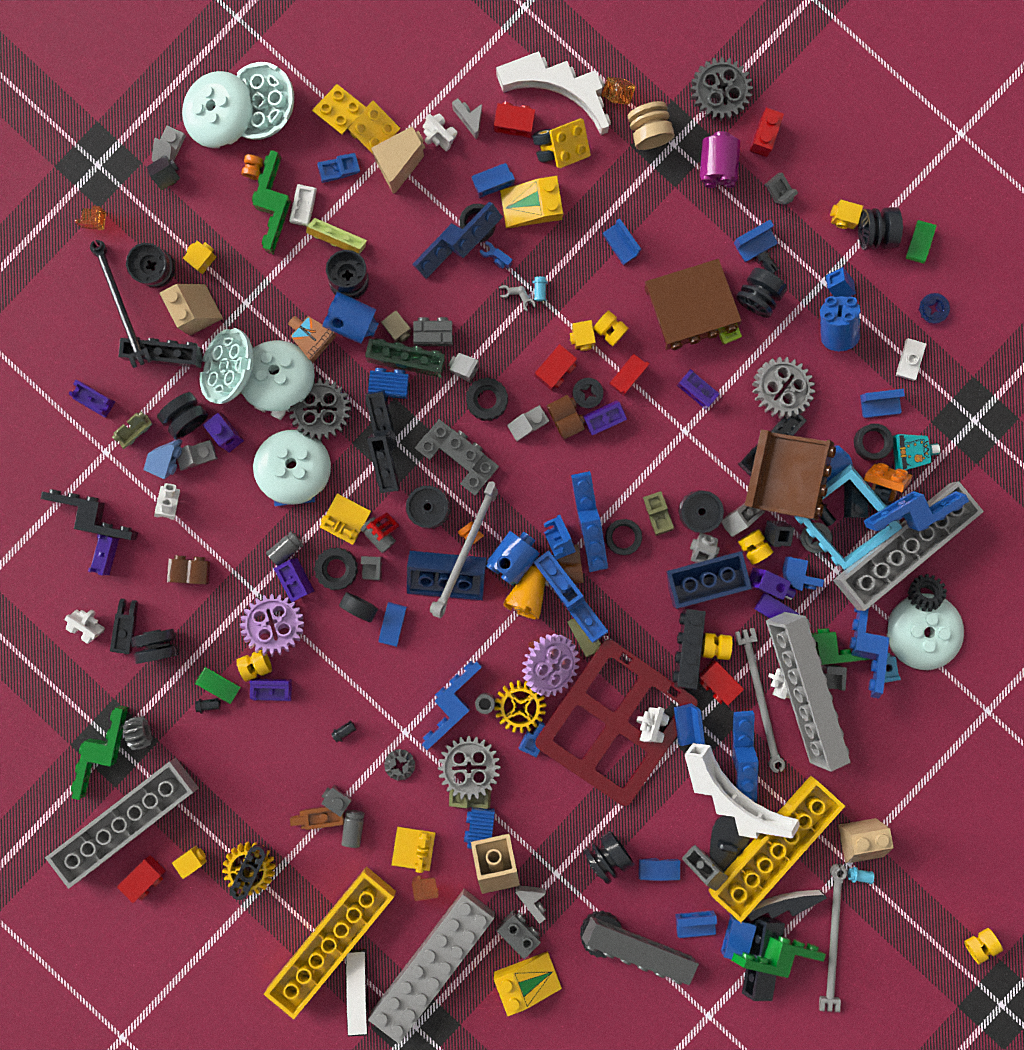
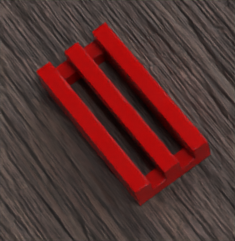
(377, 530)

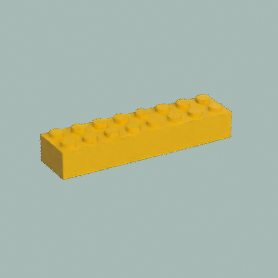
(772, 856)
(330, 942)

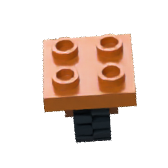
(887, 481)

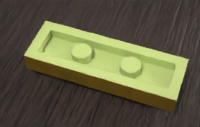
(335, 236)

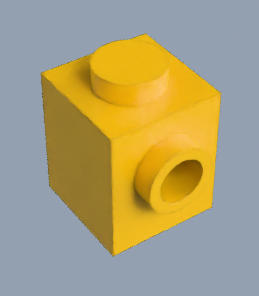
(846, 214)
(199, 256)
(582, 335)
(189, 861)

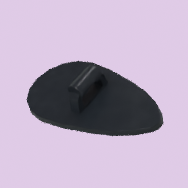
(726, 842)

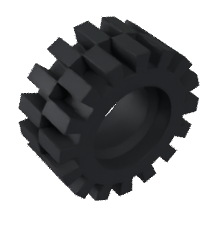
(931, 584)

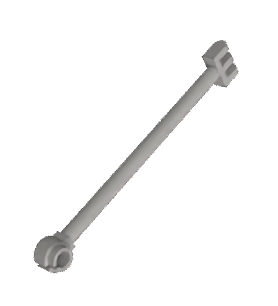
(438, 608)
(760, 697)
(829, 999)

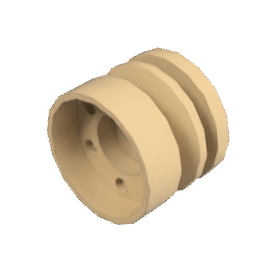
(651, 125)

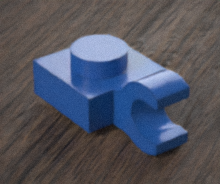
(500, 258)
(528, 743)

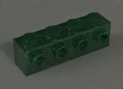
(405, 358)

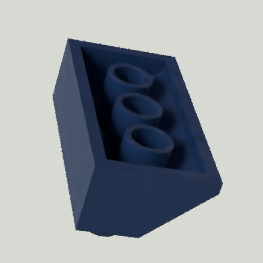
(430, 573)
(708, 580)

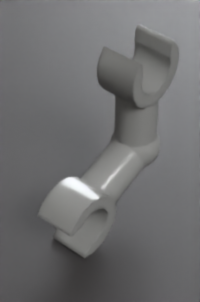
(518, 290)

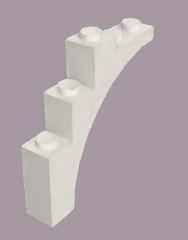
(534, 73)
(729, 801)

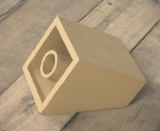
(399, 156)
(191, 307)
(865, 840)
(495, 863)

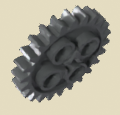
(737, 86)
(319, 426)

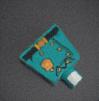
(912, 451)

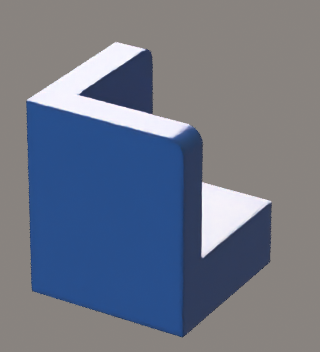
(840, 283)

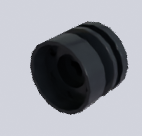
(880, 228)
(141, 261)
(347, 265)
(761, 292)
(608, 857)

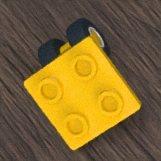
(564, 144)

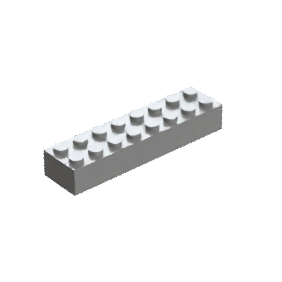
(903, 552)
(808, 690)
(121, 823)
(431, 966)

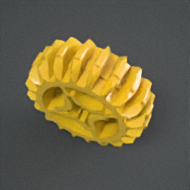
(527, 700)
(233, 870)

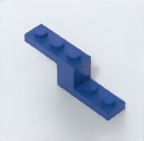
(916, 511)
(589, 521)
(570, 597)
(870, 647)
(451, 704)
(744, 754)

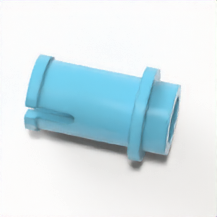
(540, 288)
(860, 875)

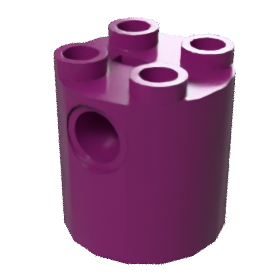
(720, 160)

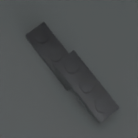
(382, 441)
(89, 515)

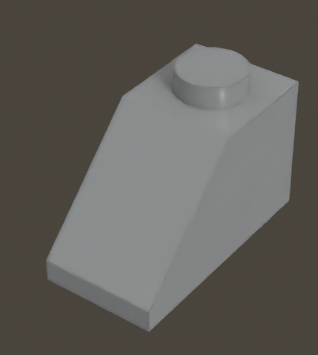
(464, 367)
(740, 519)

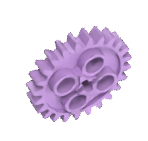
(255, 629)
(550, 665)

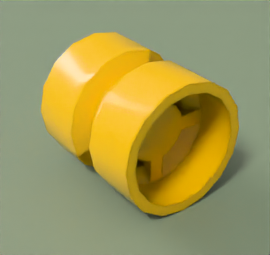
(605, 323)
(755, 546)
(716, 646)
(261, 665)
(988, 941)

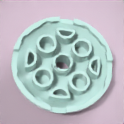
(275, 88)
(228, 118)
(226, 366)
(286, 387)
(294, 484)
(908, 639)

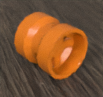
(252, 167)
(465, 531)

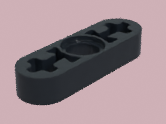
(237, 882)

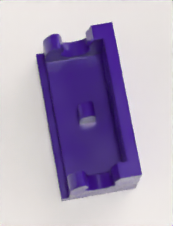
(698, 389)
(92, 398)
(604, 417)
(104, 555)
(294, 579)
(271, 689)

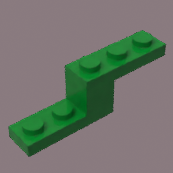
(271, 202)
(828, 649)
(99, 752)
(778, 956)

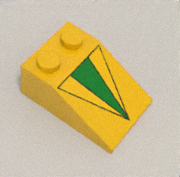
(532, 202)
(526, 983)

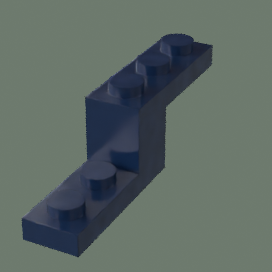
(457, 240)

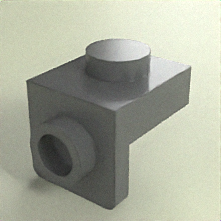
(780, 189)
(335, 800)

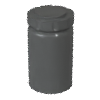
(382, 545)
(285, 548)
(485, 703)
(352, 828)

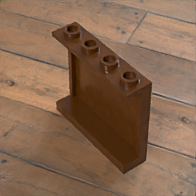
(693, 304)
(790, 475)

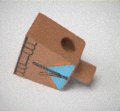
(311, 336)

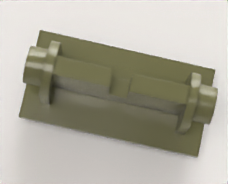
(138, 423)

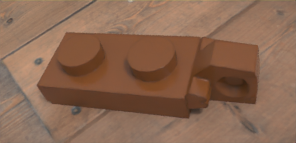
(317, 818)

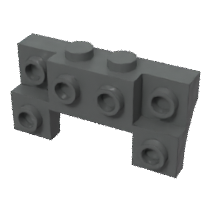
(461, 451)

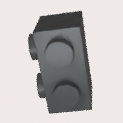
(519, 933)

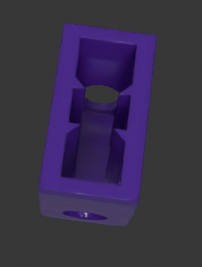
(222, 432)
(771, 584)

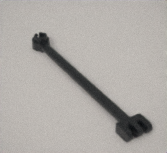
(100, 252)

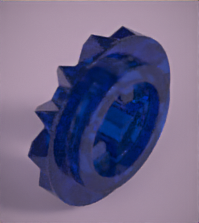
(942, 306)

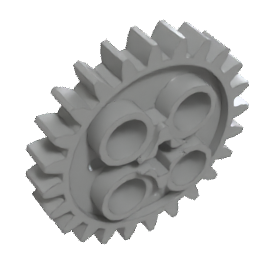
(769, 376)
(469, 786)

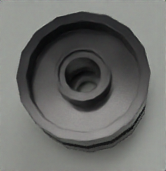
(182, 415)
(692, 503)
(439, 510)
(154, 645)

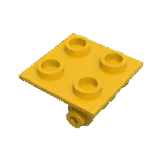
(339, 109)
(373, 126)
(344, 519)
(413, 849)

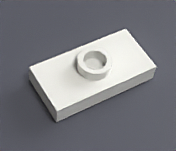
(303, 205)
(910, 359)

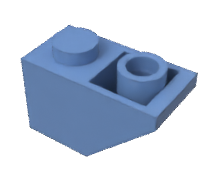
(163, 458)

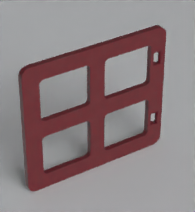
(615, 723)

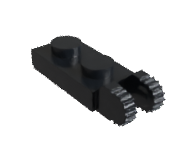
(124, 628)

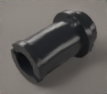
(767, 262)
(827, 516)
(207, 705)
(343, 731)

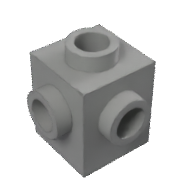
(704, 548)

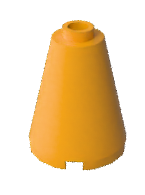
(527, 594)

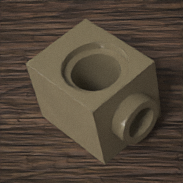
(397, 327)

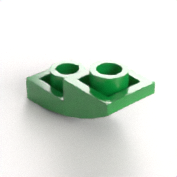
(921, 241)
(217, 685)

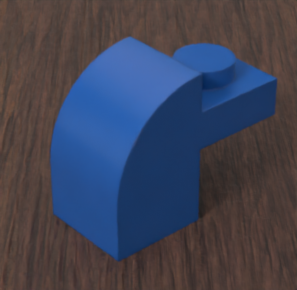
(795, 571)

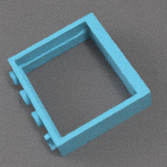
(893, 527)

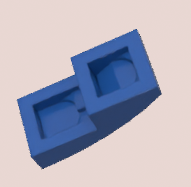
(338, 168)
(392, 624)
(659, 869)

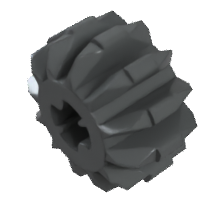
(137, 733)

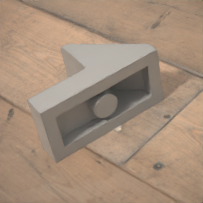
(471, 120)
(168, 144)
(528, 423)
(196, 455)
(529, 896)

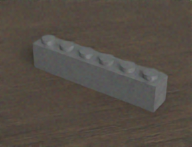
(639, 951)

